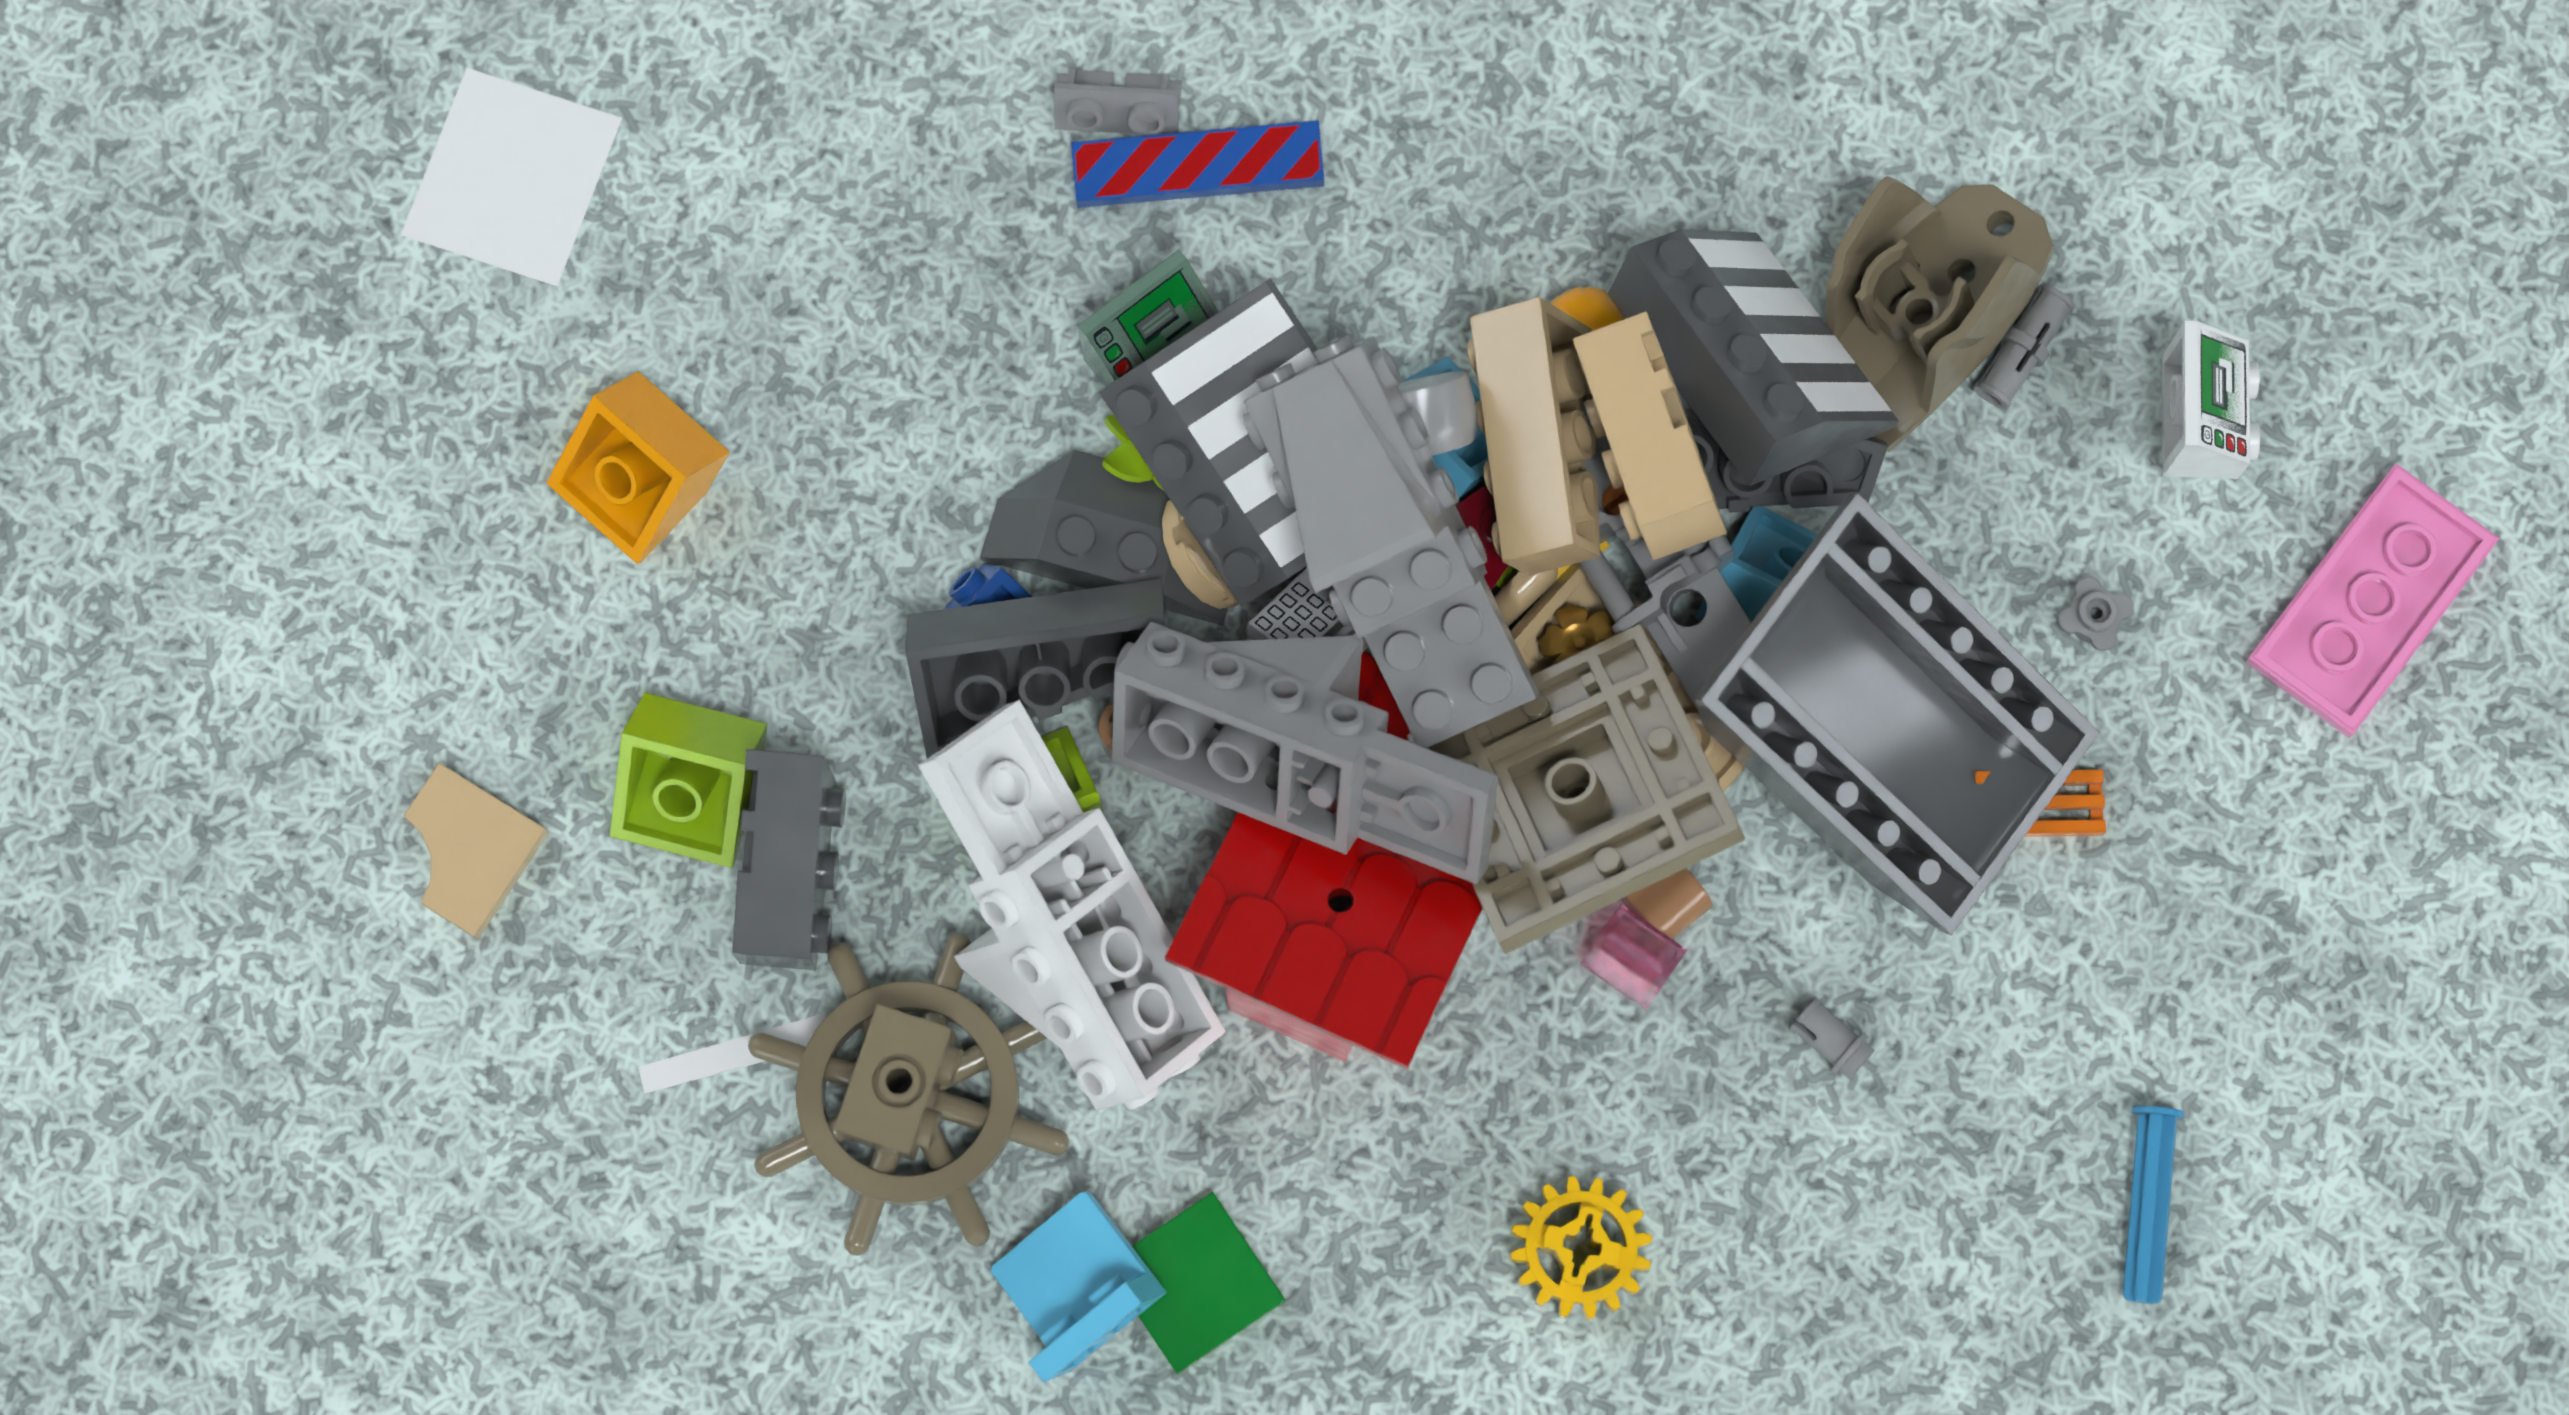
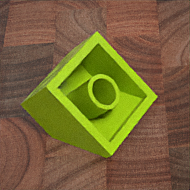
(684, 779)

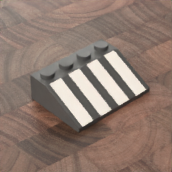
(1749, 350)
(1190, 430)

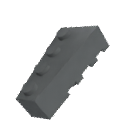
(1025, 650)

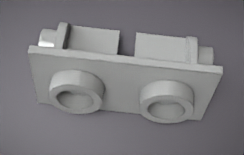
(1093, 104)

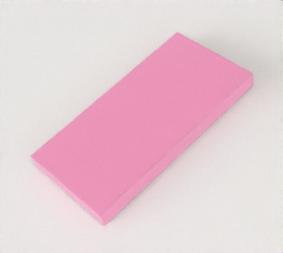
(2372, 600)

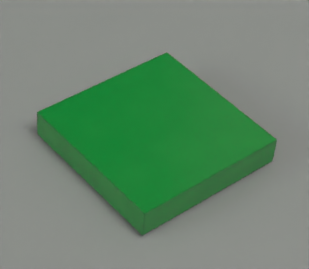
(1209, 1281)

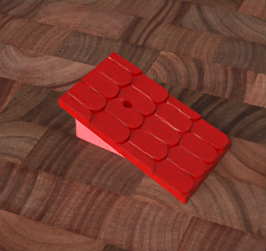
(1322, 973)

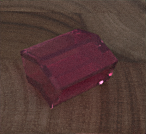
(1633, 957)

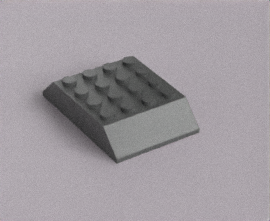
(1875, 703)

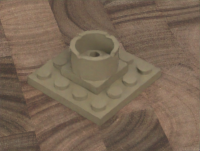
(1591, 790)

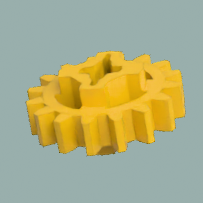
(1611, 1255)

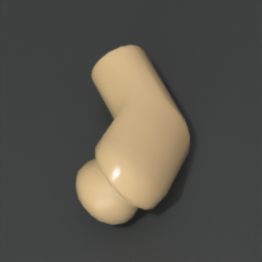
(1522, 593)

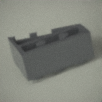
(787, 860)

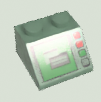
(1145, 318)

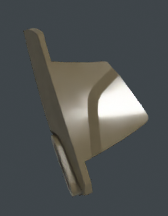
(1898, 298)

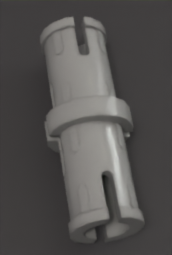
(2024, 346)

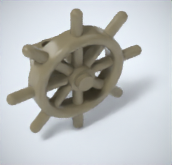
(900, 1095)

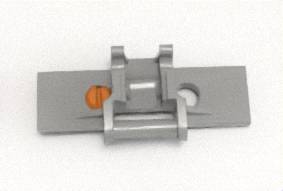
(1690, 651)

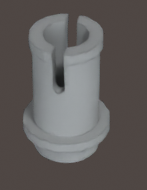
(1832, 1039)

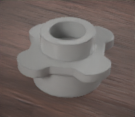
(2100, 631)

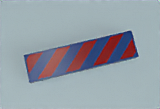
(1197, 164)

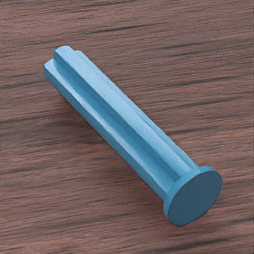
(2150, 1203)

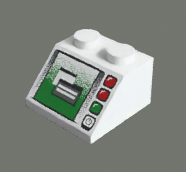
(2208, 404)

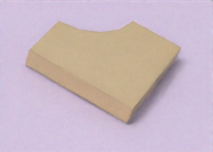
(473, 847)

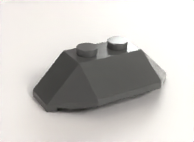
(1089, 532)

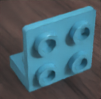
(1076, 1284)

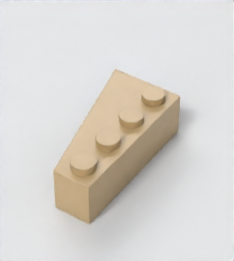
(1536, 435)

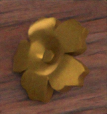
(1576, 632)

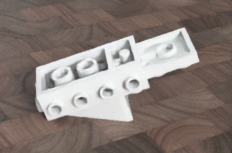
(1068, 916)

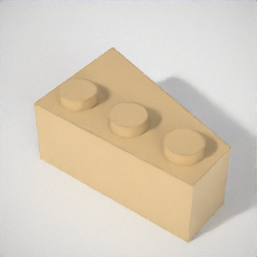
(1648, 438)

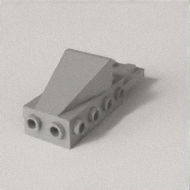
(1389, 537)
(1288, 719)

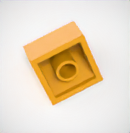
(636, 465)

